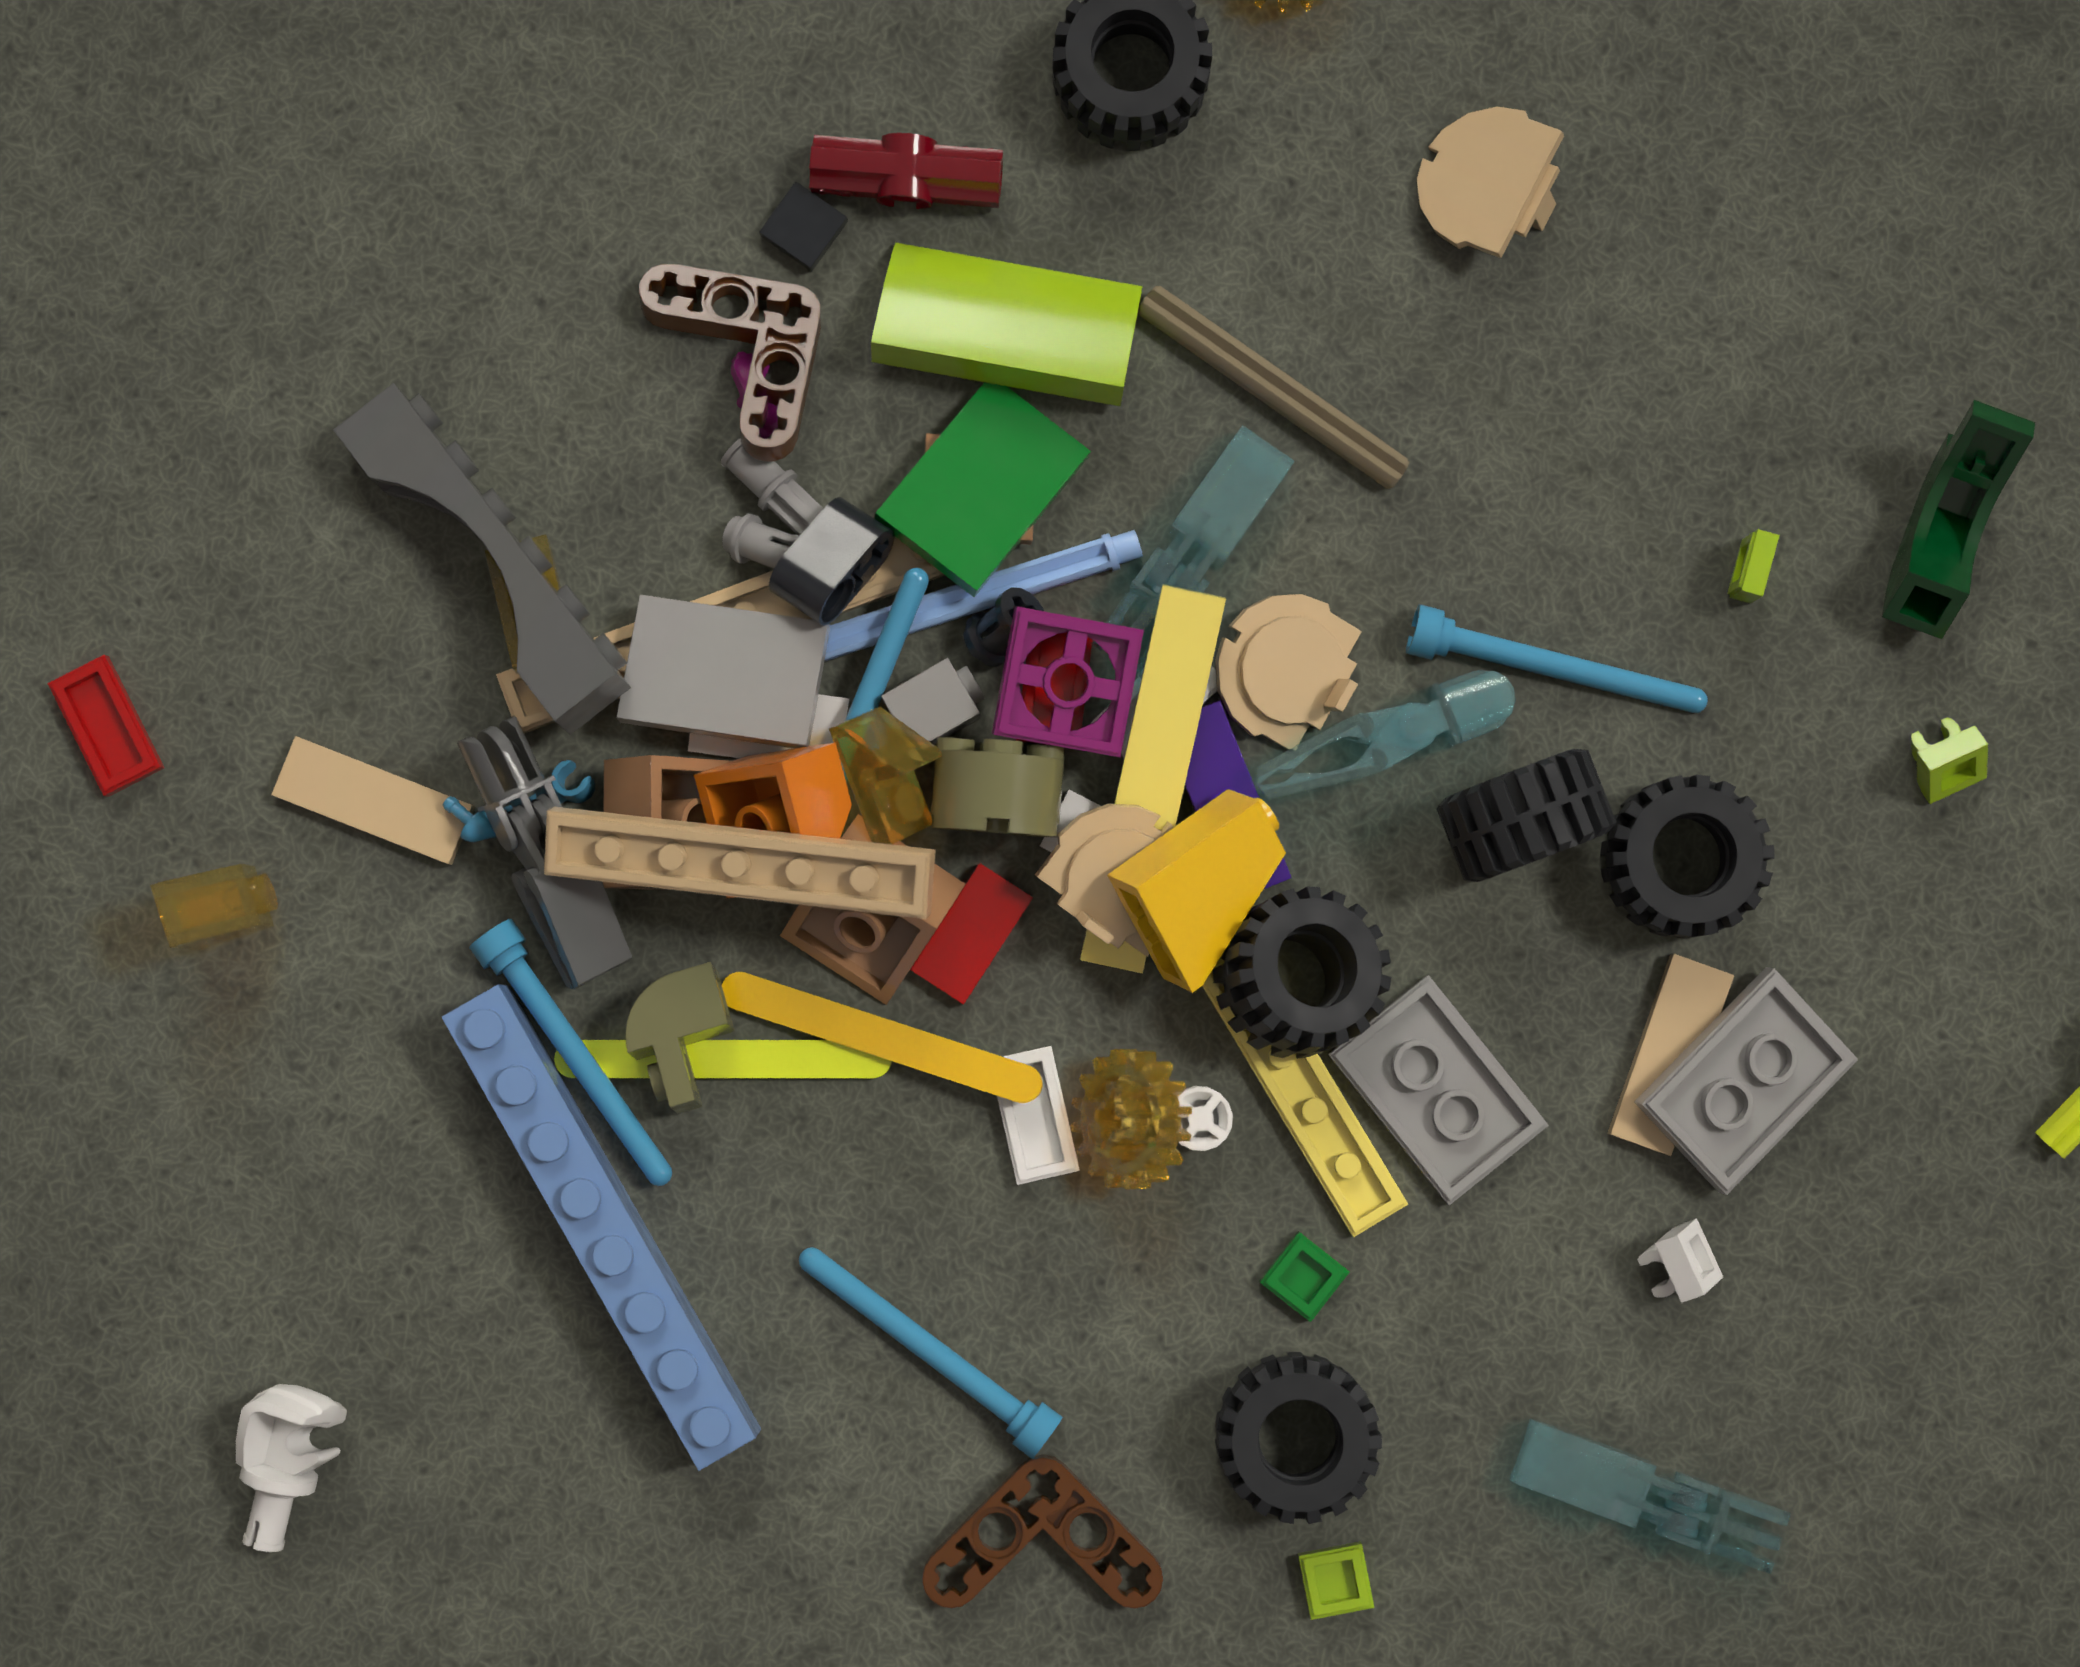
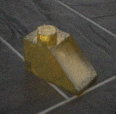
(214, 906)

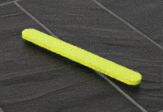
(744, 1060)

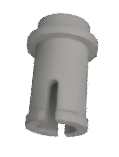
(751, 540)

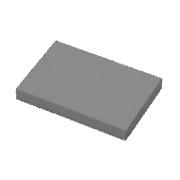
(724, 672)
(1746, 1080)
(1438, 1090)

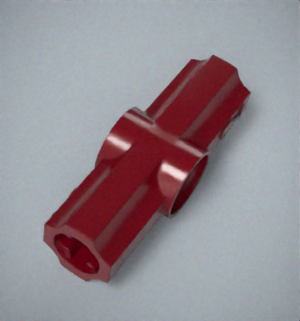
(906, 170)

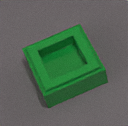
(1304, 1276)

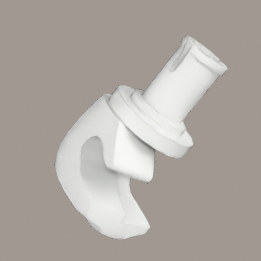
(279, 1456)

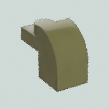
(668, 1017)

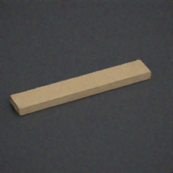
(740, 862)

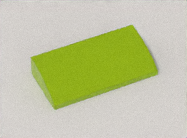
(1006, 324)

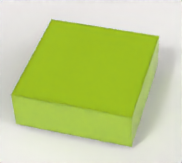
(1753, 566)
(1336, 1580)

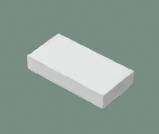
(1039, 1129)

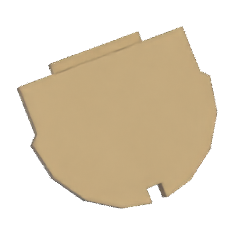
(1489, 179)
(1286, 667)
(1085, 856)

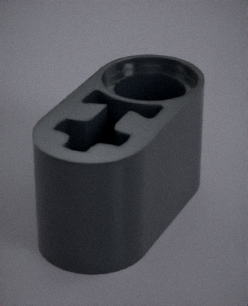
(831, 561)

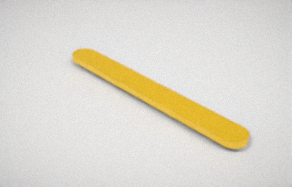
(882, 1037)

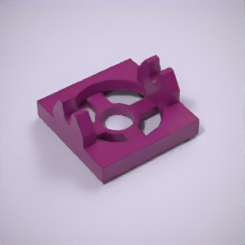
(1108, 731)

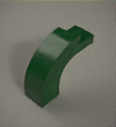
(1949, 516)

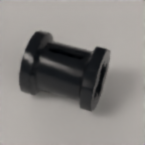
(997, 624)

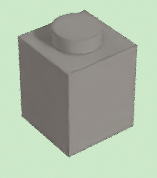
(936, 701)

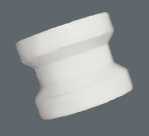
(1207, 1123)

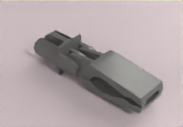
(567, 912)

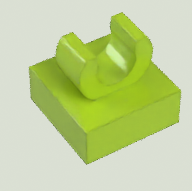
(1951, 763)

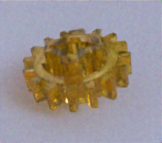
(1131, 1119)

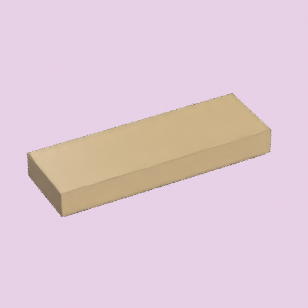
(370, 800)
(1683, 1007)

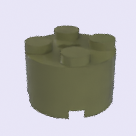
(997, 787)

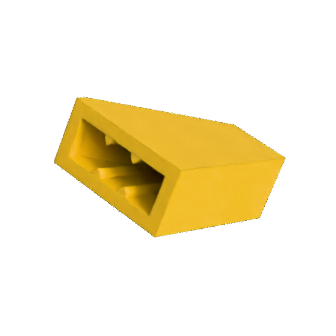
(1200, 884)

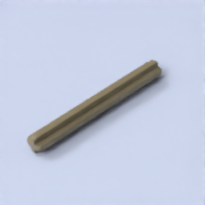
(1273, 387)

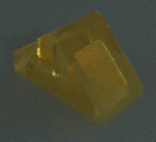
(880, 767)

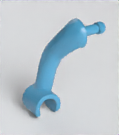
(478, 826)

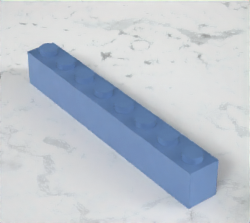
(602, 1225)

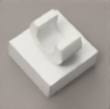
(1687, 1261)

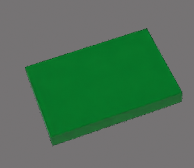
(982, 486)

